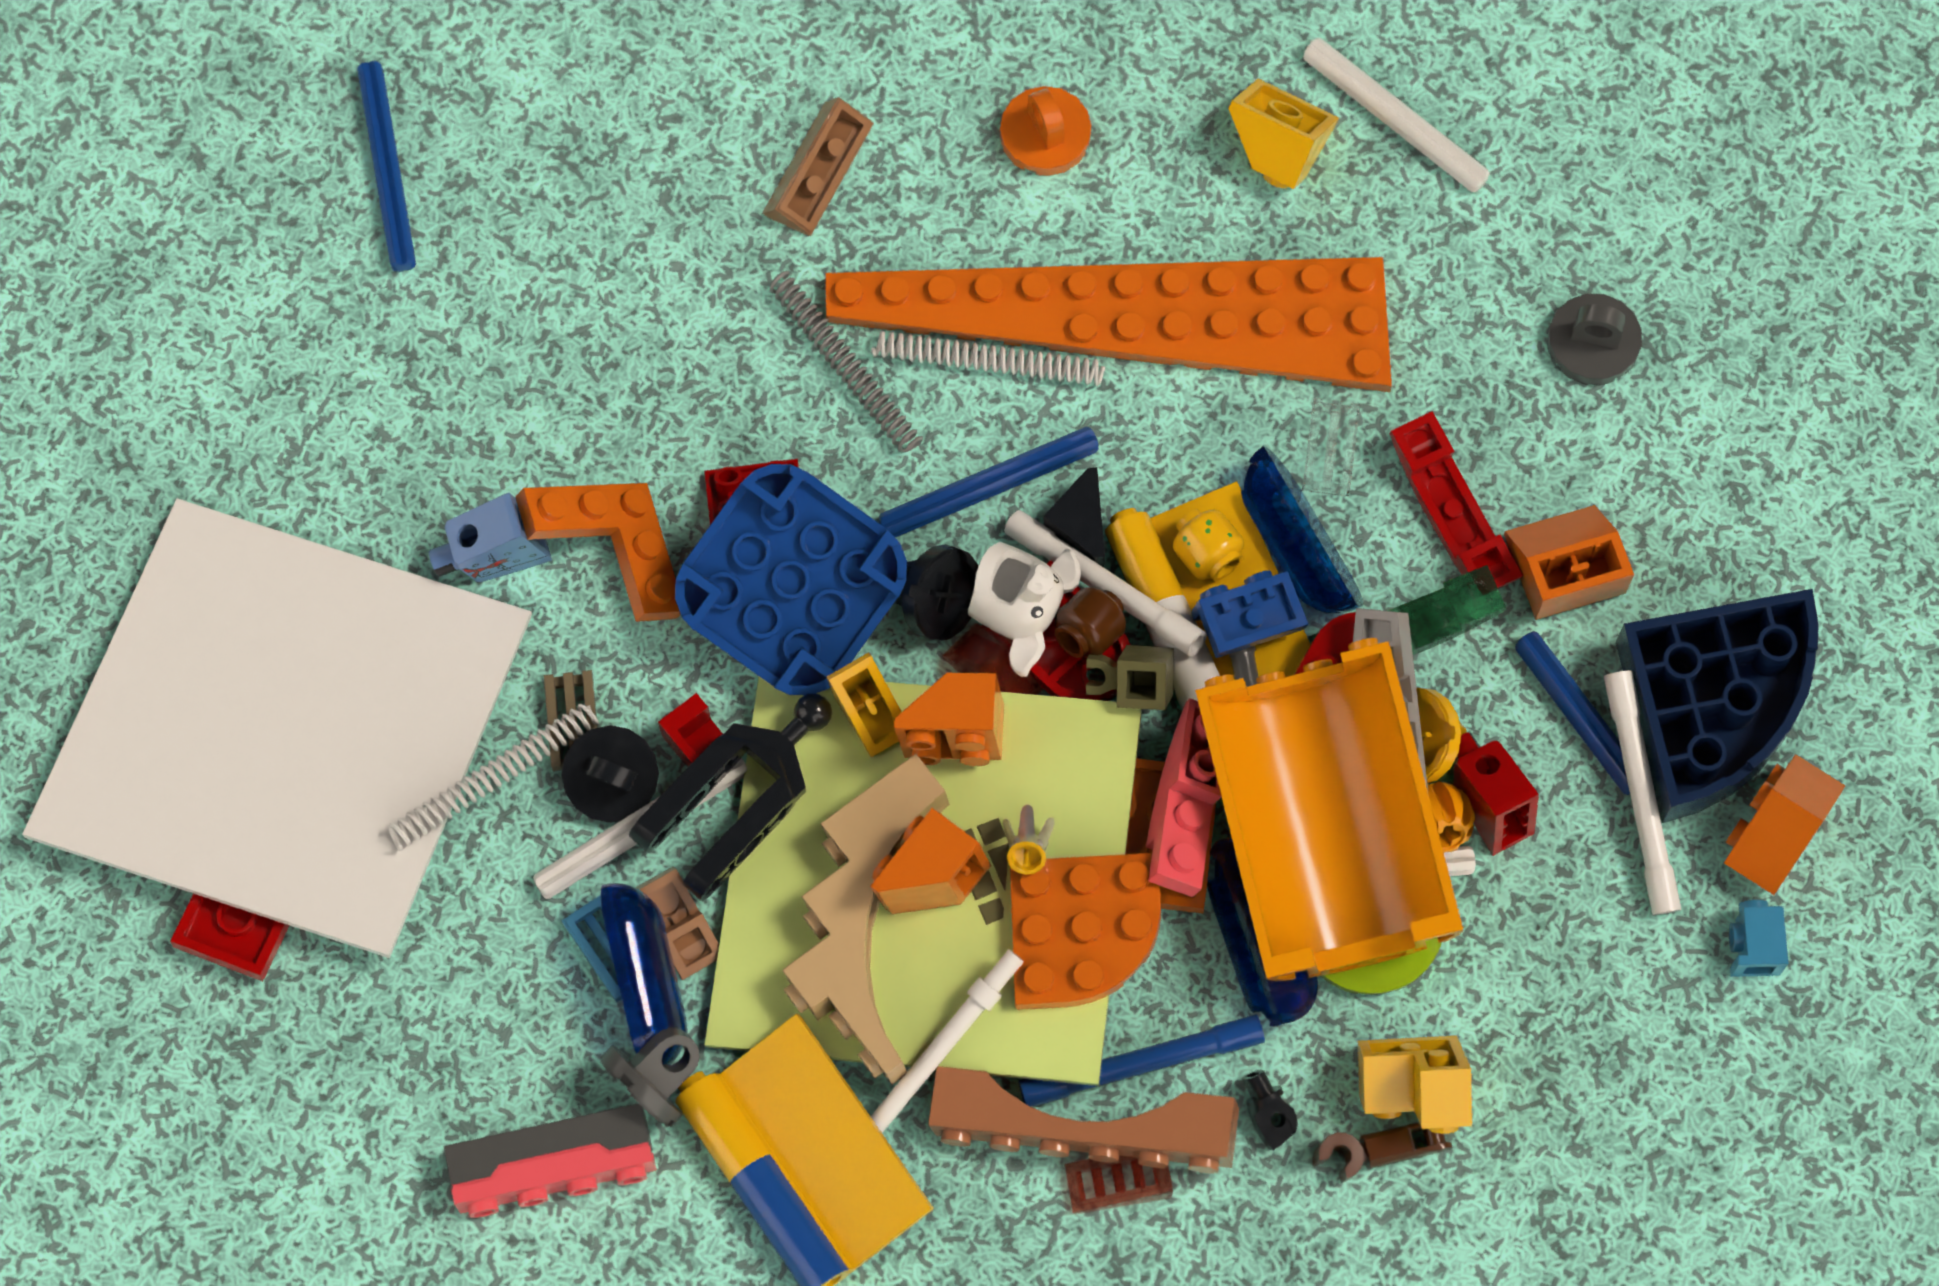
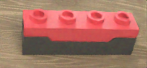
(549, 1160)

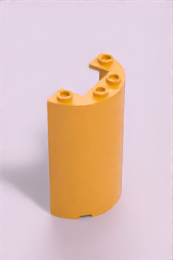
(1329, 814)

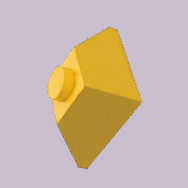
(1280, 132)

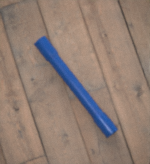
(1218, 1040)

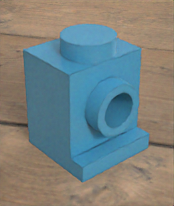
(1759, 940)

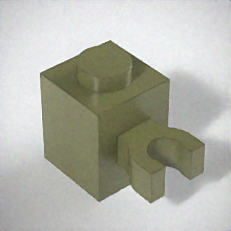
(1140, 676)

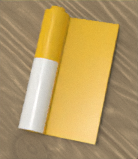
(1151, 566)

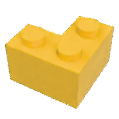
(1417, 1077)

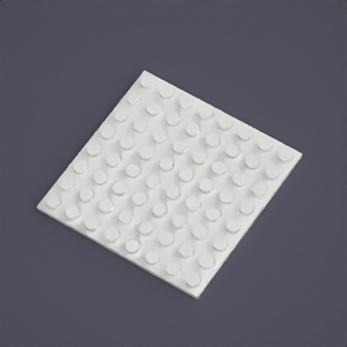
(276, 723)

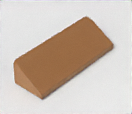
(818, 166)

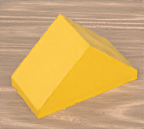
(866, 703)

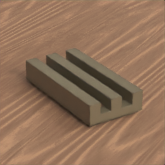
(568, 682)

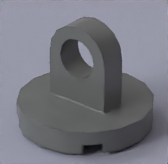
(1594, 339)
(651, 1080)

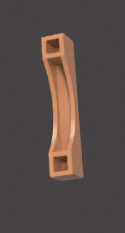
(1184, 1130)

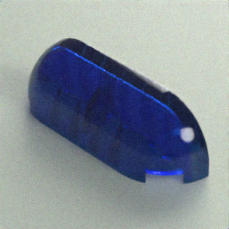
(1297, 536)
(643, 965)
(1277, 1000)

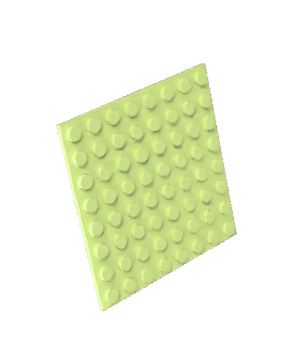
(1057, 756)

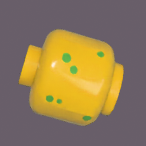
(1208, 544)

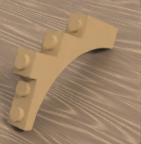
(845, 908)

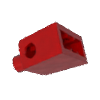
(1498, 791)

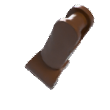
(1378, 1148)

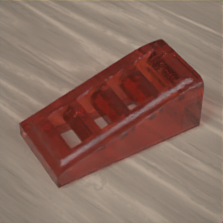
(1141, 1194)

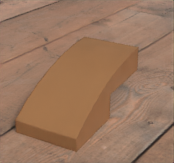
(687, 930)

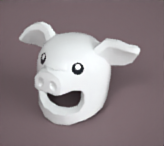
(1021, 597)

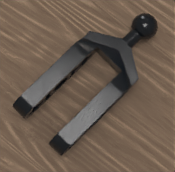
(770, 750)

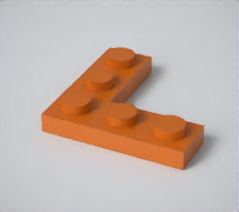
(613, 511)

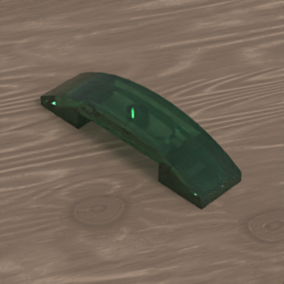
(1451, 610)

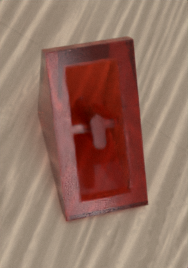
(988, 652)

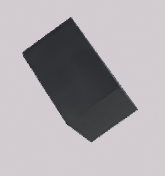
(1078, 517)

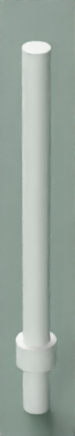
(983, 996)

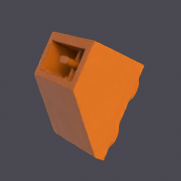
(1570, 561)
(955, 720)
(931, 868)

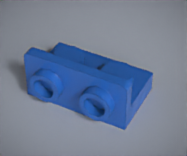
(1250, 613)

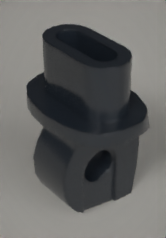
(1263, 1104)

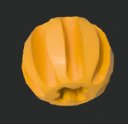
(1452, 814)

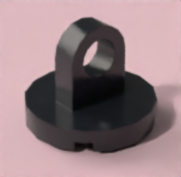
(938, 592)
(609, 773)

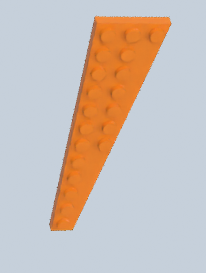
(1243, 316)

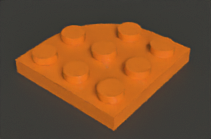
(1082, 928)

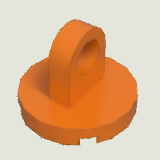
(1045, 130)

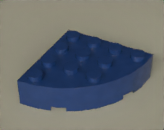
(1719, 692)

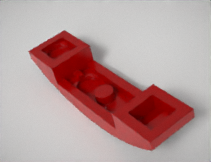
(1449, 502)

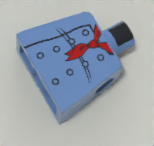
(488, 542)

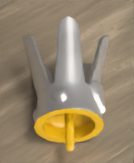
(1027, 849)

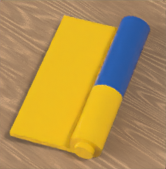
(803, 1155)

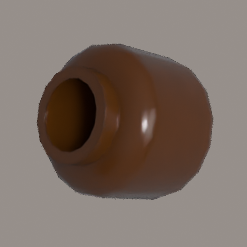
(1089, 622)

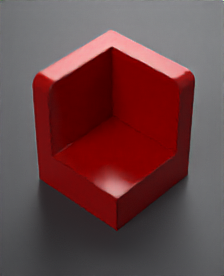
(689, 729)

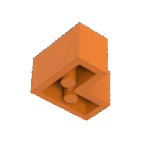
(1787, 817)

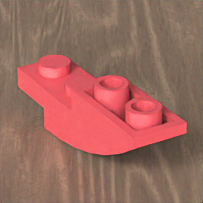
(1183, 807)

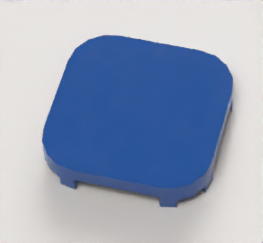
(790, 579)

